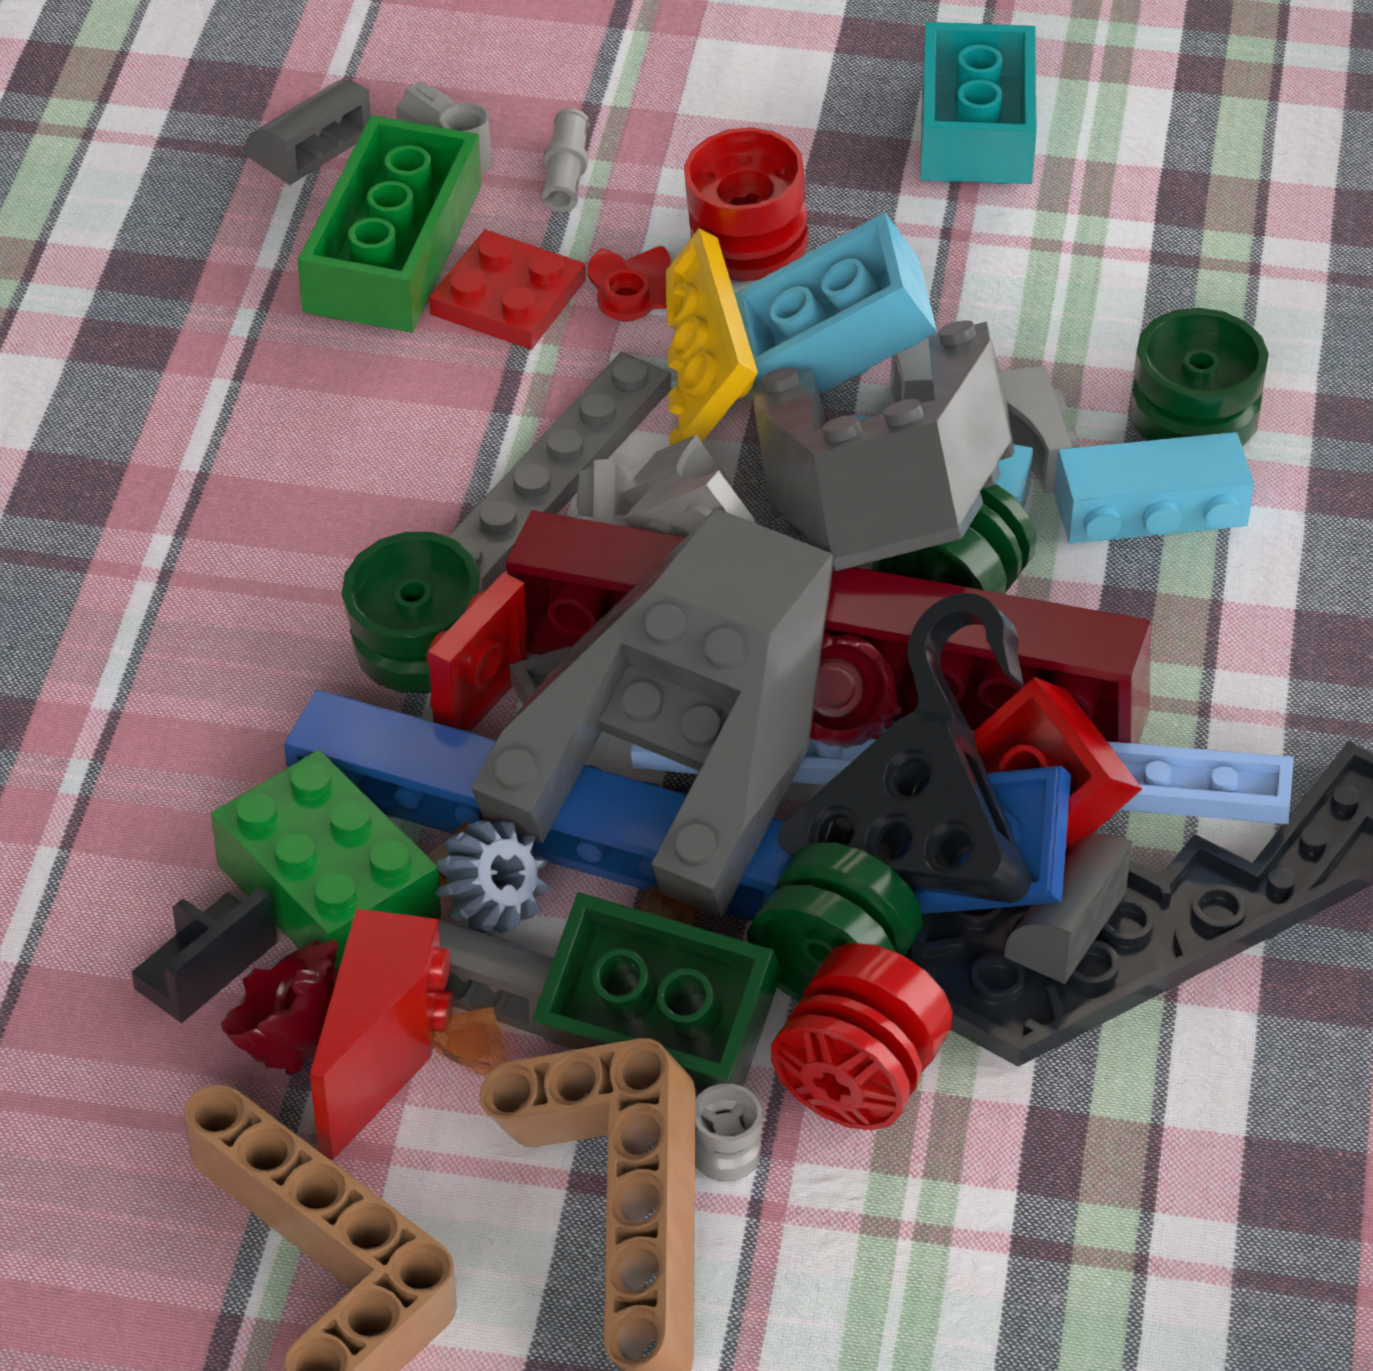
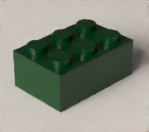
(660, 980)

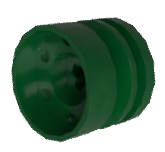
(986, 557)

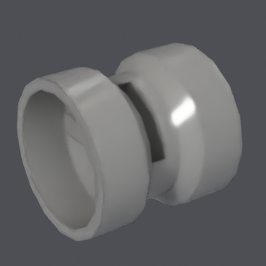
(727, 1132)

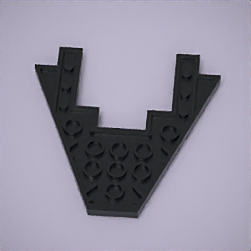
(1164, 926)

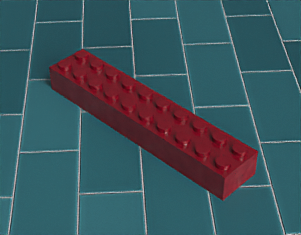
(584, 567)

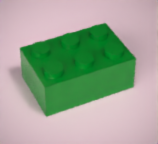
(321, 853)

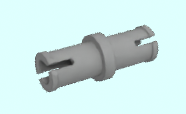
(565, 160)

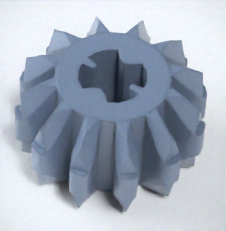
(495, 852)

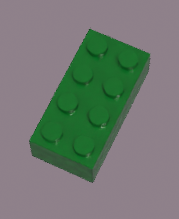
(390, 223)

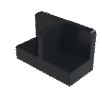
(206, 952)

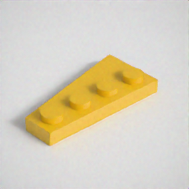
(709, 339)

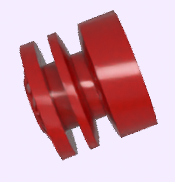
(751, 197)
(862, 1036)

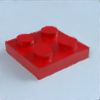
(507, 289)
(475, 655)

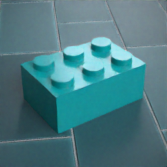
(978, 103)

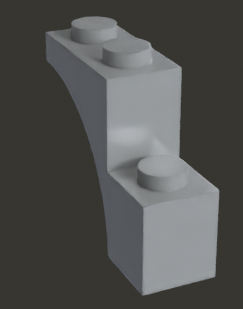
(1033, 406)
(680, 490)

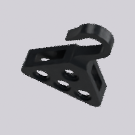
(958, 810)

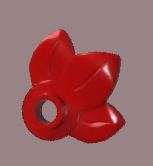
(629, 286)

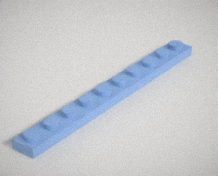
(1170, 778)

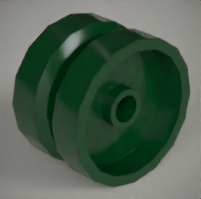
(1198, 376)
(401, 599)
(830, 900)

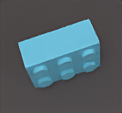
(839, 306)

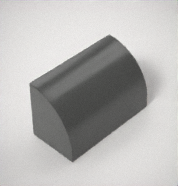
(311, 131)
(1059, 934)
(494, 975)

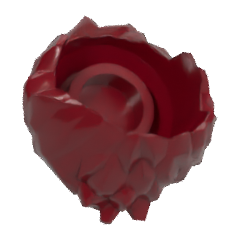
(852, 693)
(285, 1007)

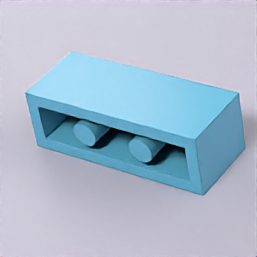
(1153, 487)

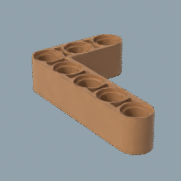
(233, 1146)
(636, 1180)

